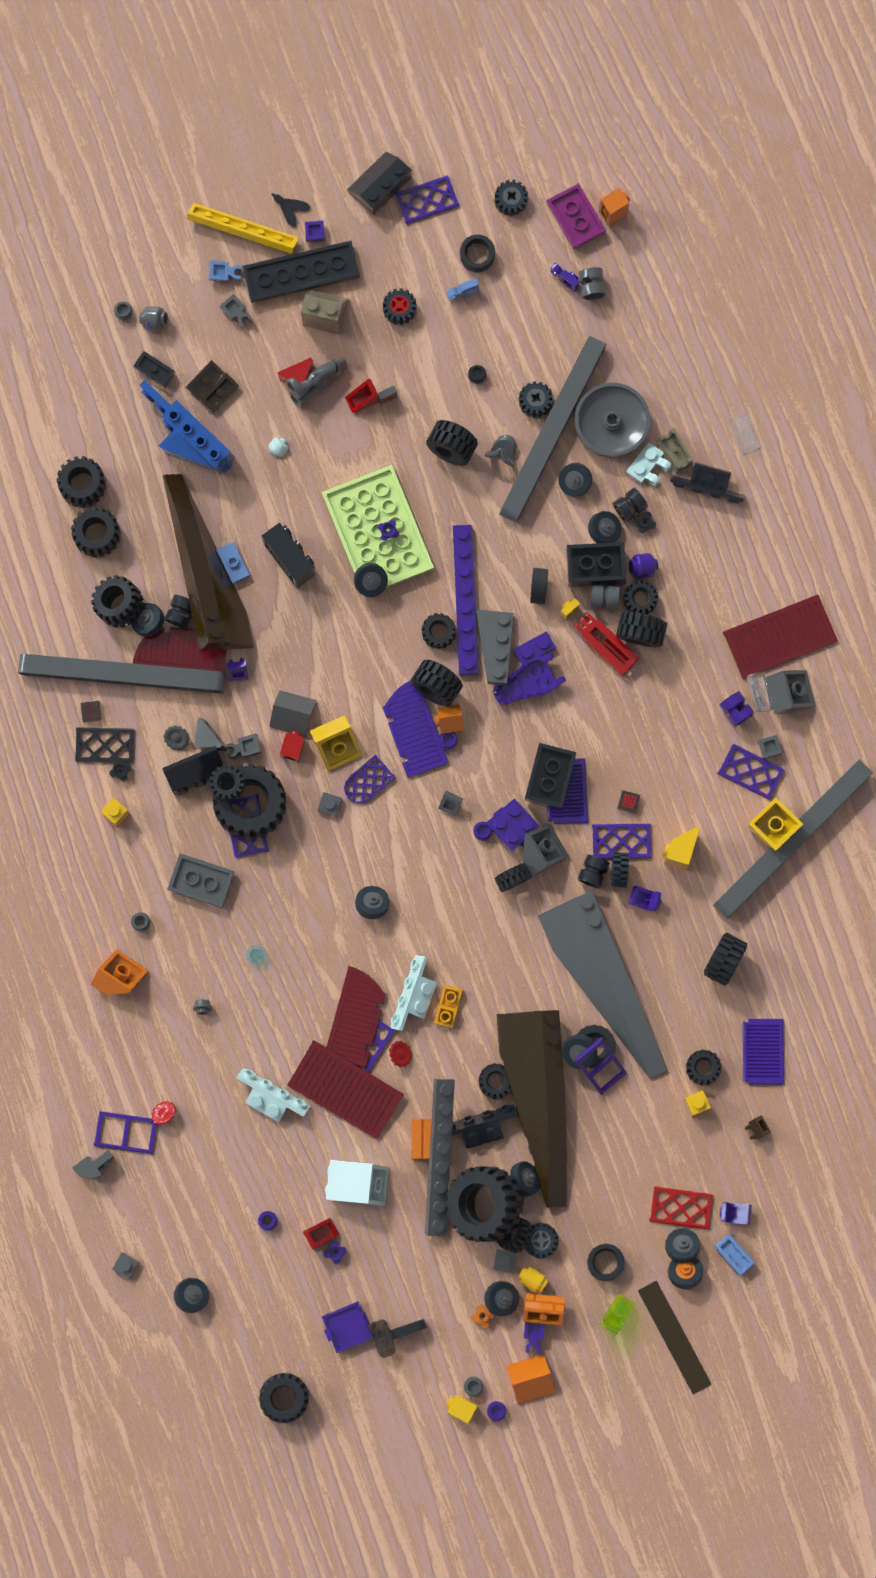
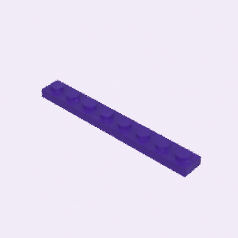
(465, 600)

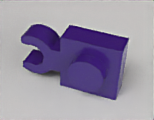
(569, 279)
(533, 1332)

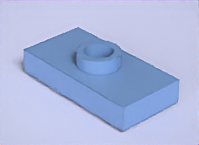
(233, 563)
(734, 1254)

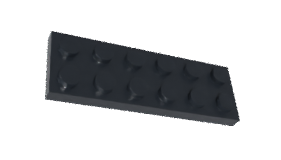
(301, 271)

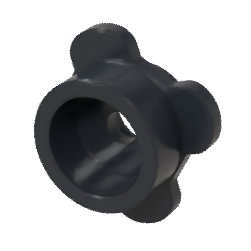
(644, 527)
(119, 765)

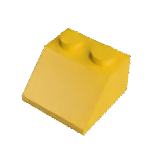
(336, 743)
(775, 824)
(680, 849)

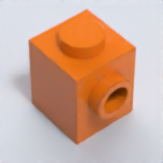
(449, 719)

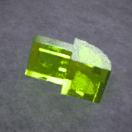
(616, 1314)

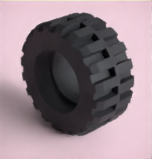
(268, 819)
(462, 1206)

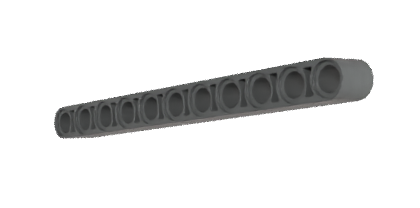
(552, 429)
(121, 673)
(811, 820)

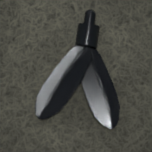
(287, 206)

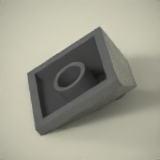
(542, 850)

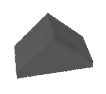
(207, 737)

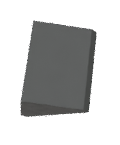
(292, 713)

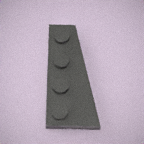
(495, 637)

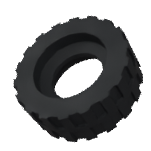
(600, 1032)

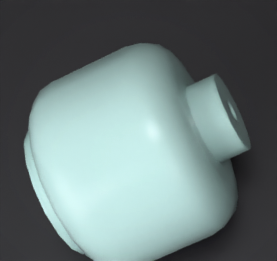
(278, 447)

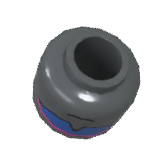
(153, 318)

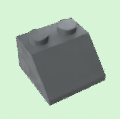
(790, 691)

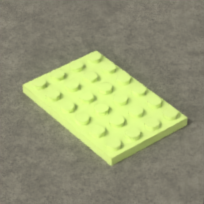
(357, 512)

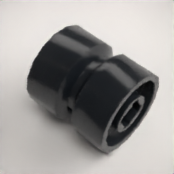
(630, 504)
(180, 612)
(593, 871)

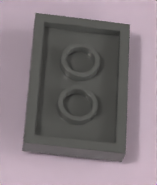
(201, 880)

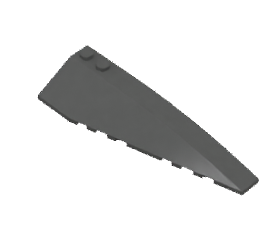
(590, 955)

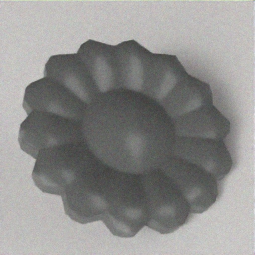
(176, 737)

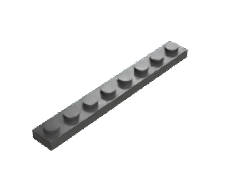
(439, 1157)

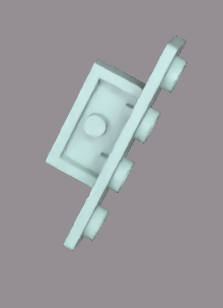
(415, 995)
(269, 1098)

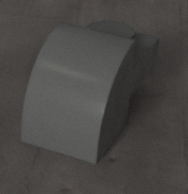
(90, 1169)

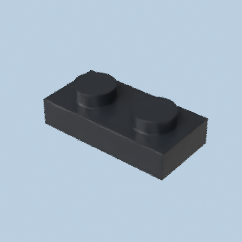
(154, 369)

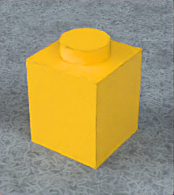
(115, 812)
(697, 1103)
(461, 1408)

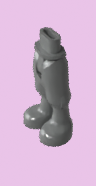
(316, 381)

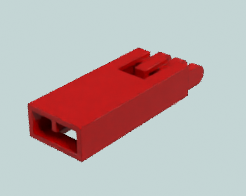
(611, 649)

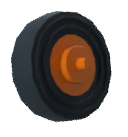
(685, 1274)

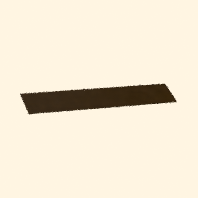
(674, 1337)

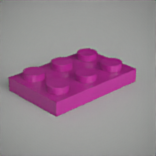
(576, 216)

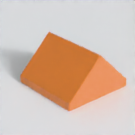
(530, 1378)

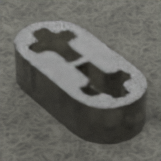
(382, 1338)

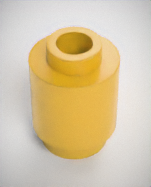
(532, 1279)

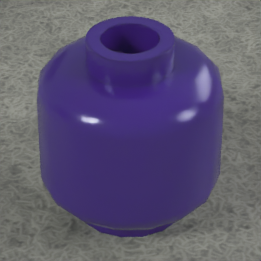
(643, 565)

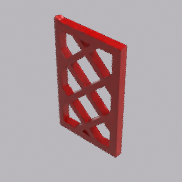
(692, 1195)

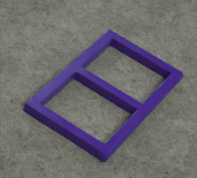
(590, 1075)
(128, 1118)

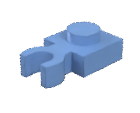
(221, 271)
(467, 288)

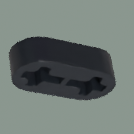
(408, 1329)

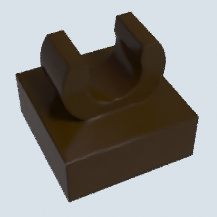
(759, 1127)

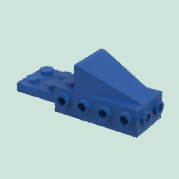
(188, 437)

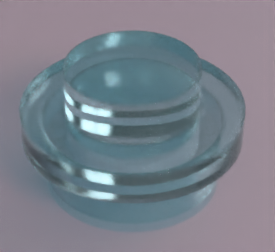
(255, 954)

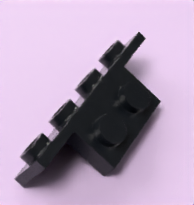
(709, 480)
(484, 1126)

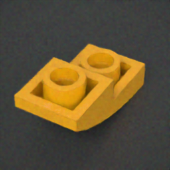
(448, 1006)

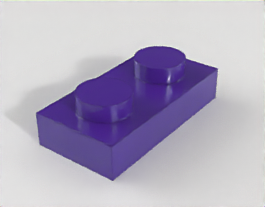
(534, 648)

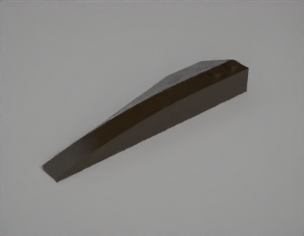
(213, 600)
(534, 1067)

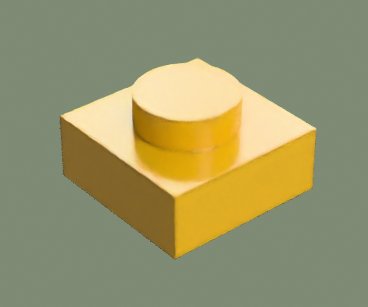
(569, 608)

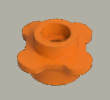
(477, 1316)

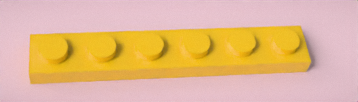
(242, 228)

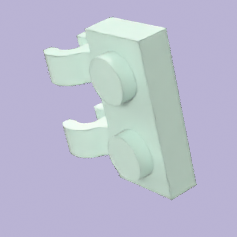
(644, 464)

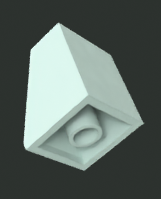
(357, 1183)

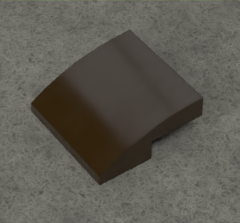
(212, 386)

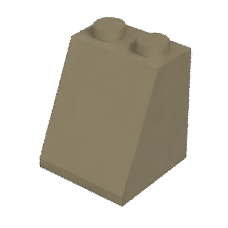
(323, 311)

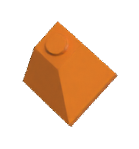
(118, 974)

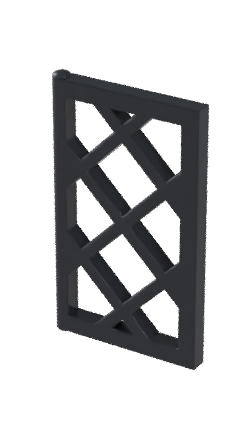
(95, 731)

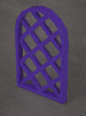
(372, 794)

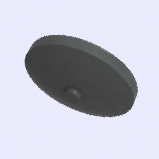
(612, 420)

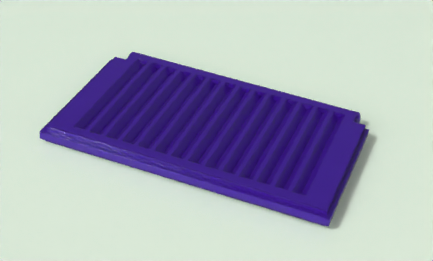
(575, 801)
(763, 1052)

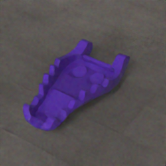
(530, 680)

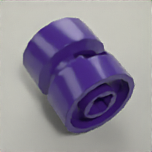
(734, 702)

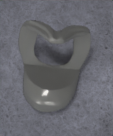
(505, 447)

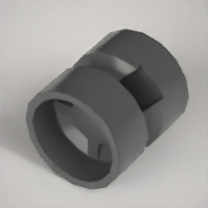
(592, 283)
(605, 596)

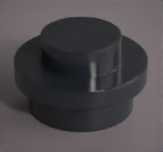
(477, 374)

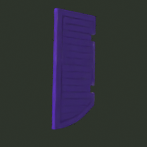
(414, 730)

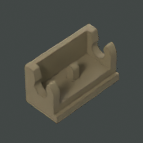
(675, 451)

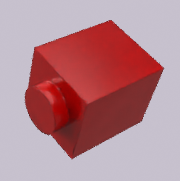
(292, 746)

